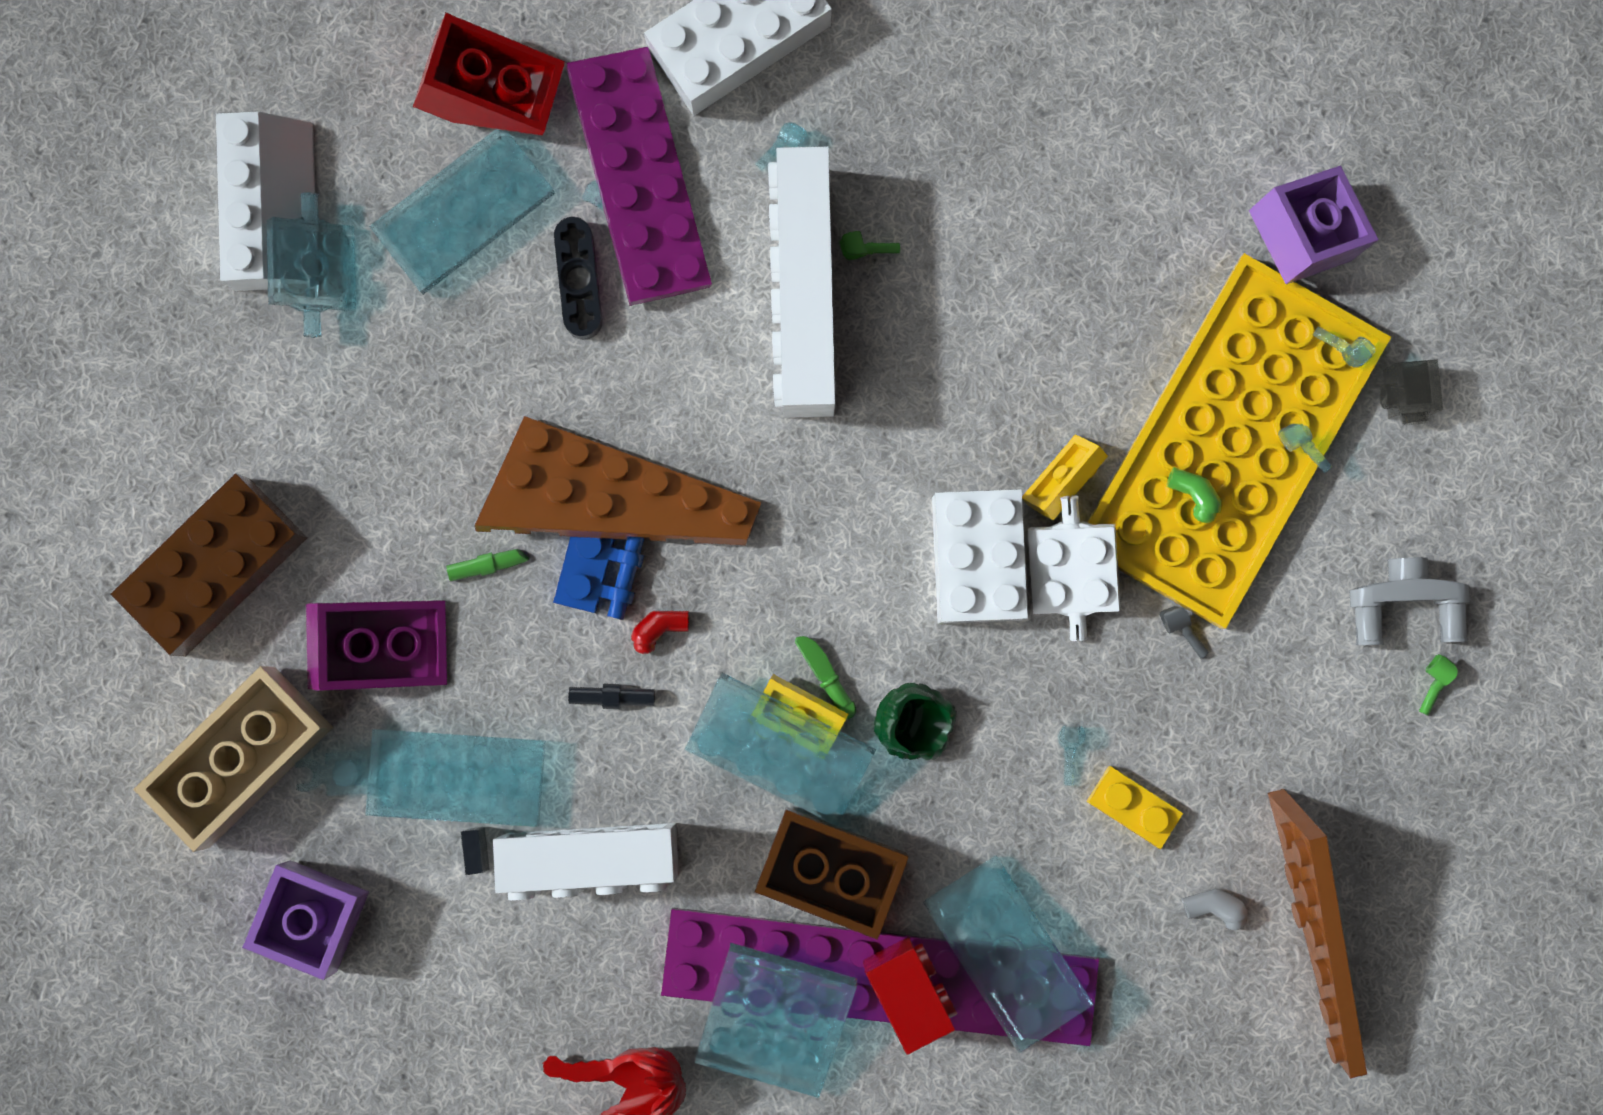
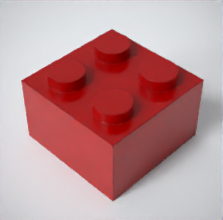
(909, 998)

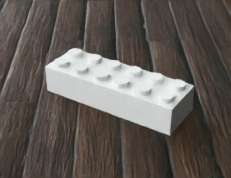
(805, 278)

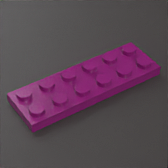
(638, 176)

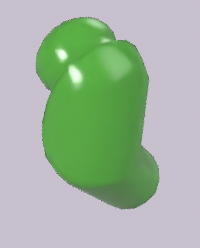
(1201, 491)

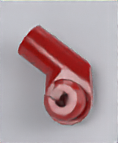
(654, 625)

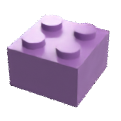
(1313, 224)
(305, 919)

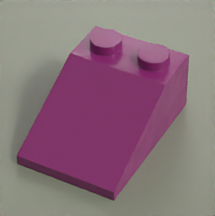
(376, 644)

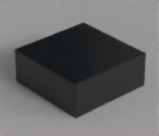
(475, 850)

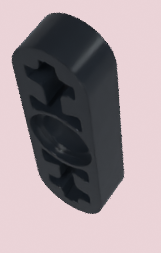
(585, 246)

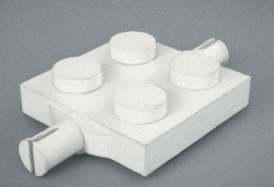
(1074, 568)

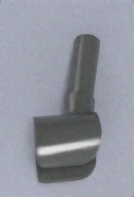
(1178, 618)

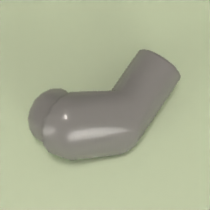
(1221, 904)

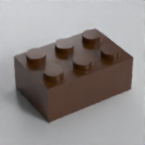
(831, 873)

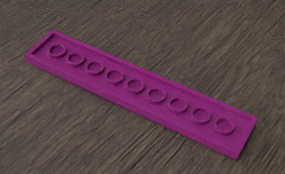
(702, 939)

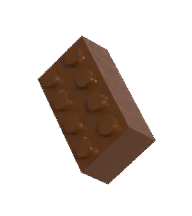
(208, 566)

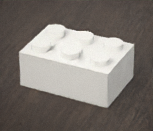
(979, 556)

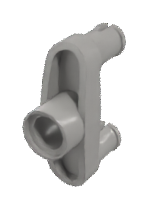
(1410, 582)

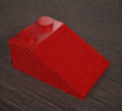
(487, 79)

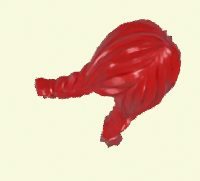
(648, 1074)

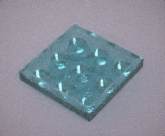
(775, 1020)

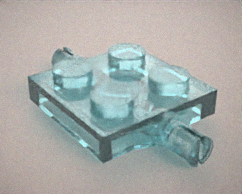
(311, 265)

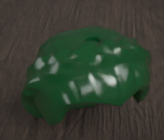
(914, 722)

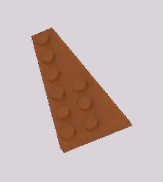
(595, 491)
(1318, 913)

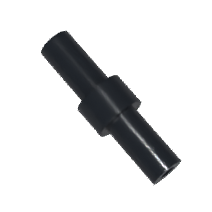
(611, 696)

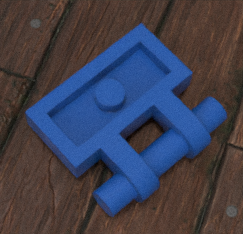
(586, 569)

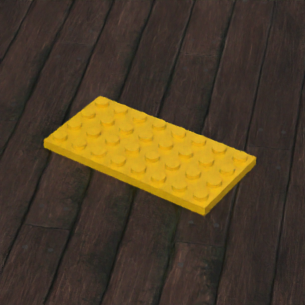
(1220, 419)

